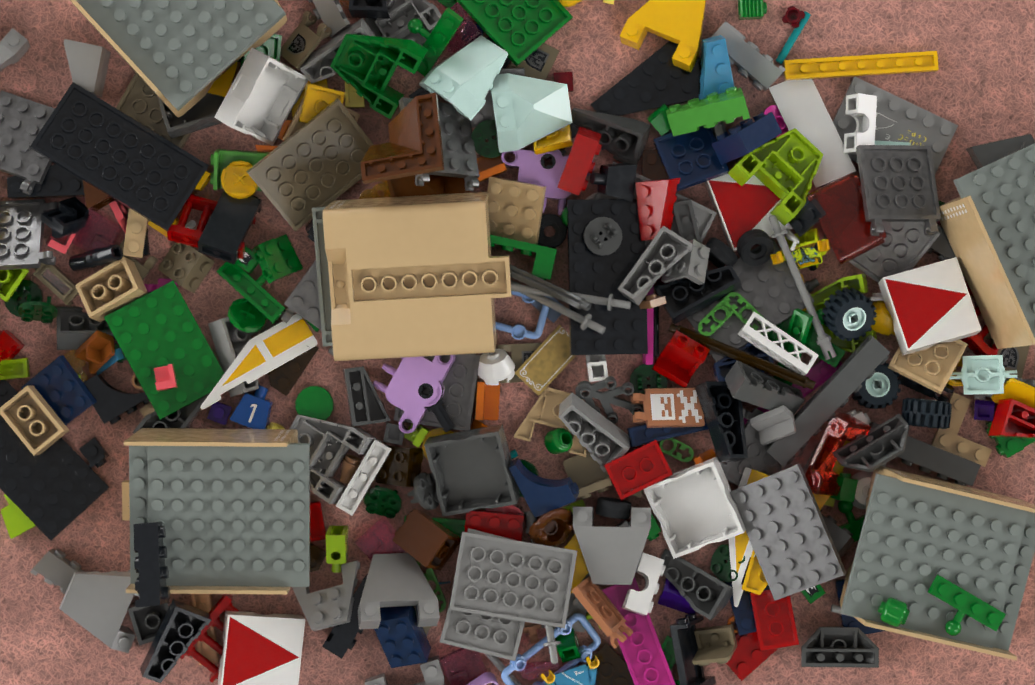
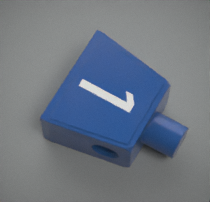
(253, 410)

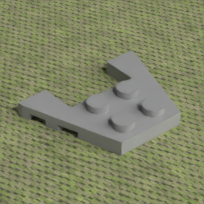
(331, 605)

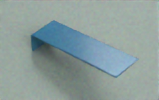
(117, 356)

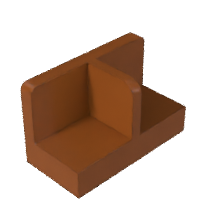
(96, 350)

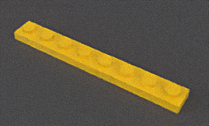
(860, 65)

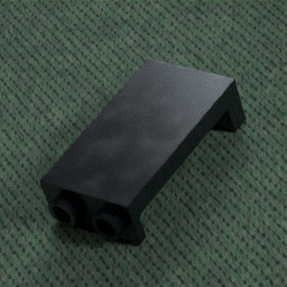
(228, 227)
(685, 649)

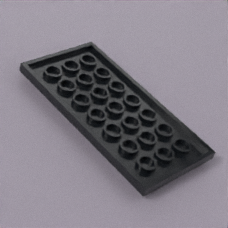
(119, 156)
(602, 276)
(47, 486)

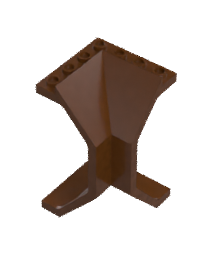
(412, 151)

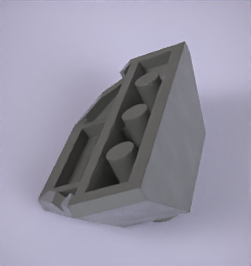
(877, 447)
(839, 649)

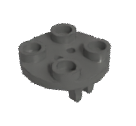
(596, 242)
(425, 491)

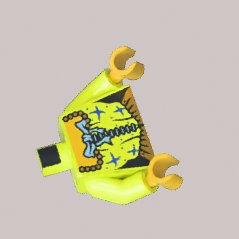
(807, 253)

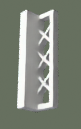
(775, 351)
(363, 477)

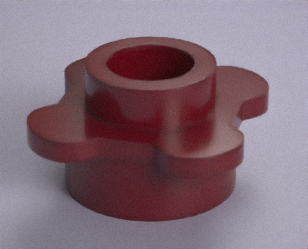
(792, 11)

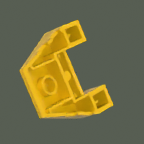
(672, 20)

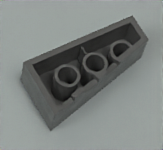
(762, 389)

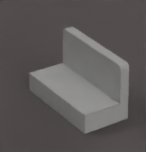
(774, 424)

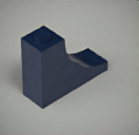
(541, 493)

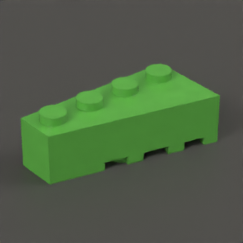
(707, 111)

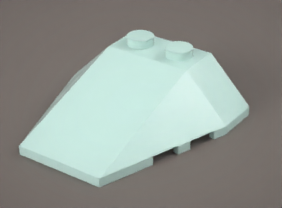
(467, 76)

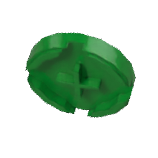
(245, 316)
(314, 403)

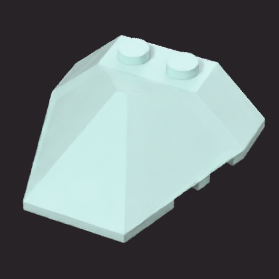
(527, 109)

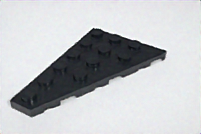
(651, 85)

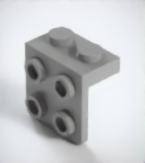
(691, 266)

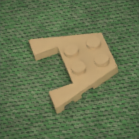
(547, 413)

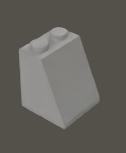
(88, 65)

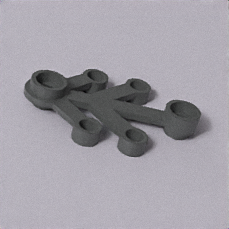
(607, 397)

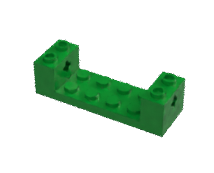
(544, 256)

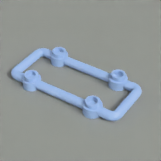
(519, 330)
(585, 651)

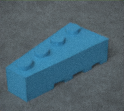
(715, 67)

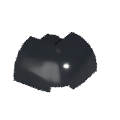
(67, 218)

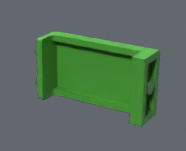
(223, 157)

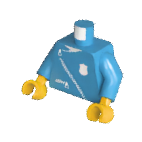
(574, 676)

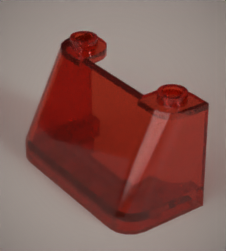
(845, 218)
(819, 473)

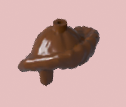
(552, 527)

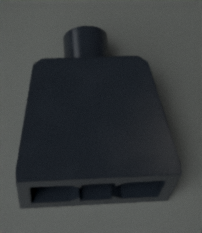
(616, 180)

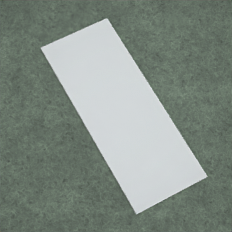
(804, 110)

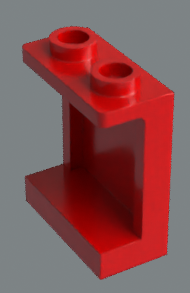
(680, 359)

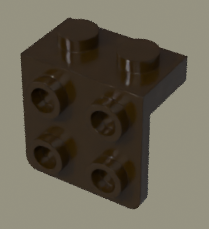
(401, 467)

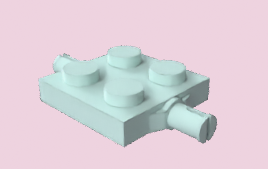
(983, 374)

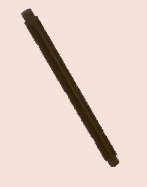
(745, 357)

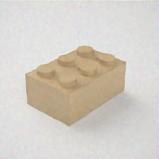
(111, 288)
(33, 420)

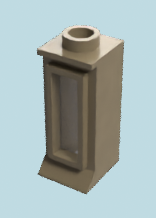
(57, 282)

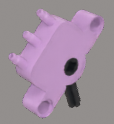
(534, 172)
(408, 386)

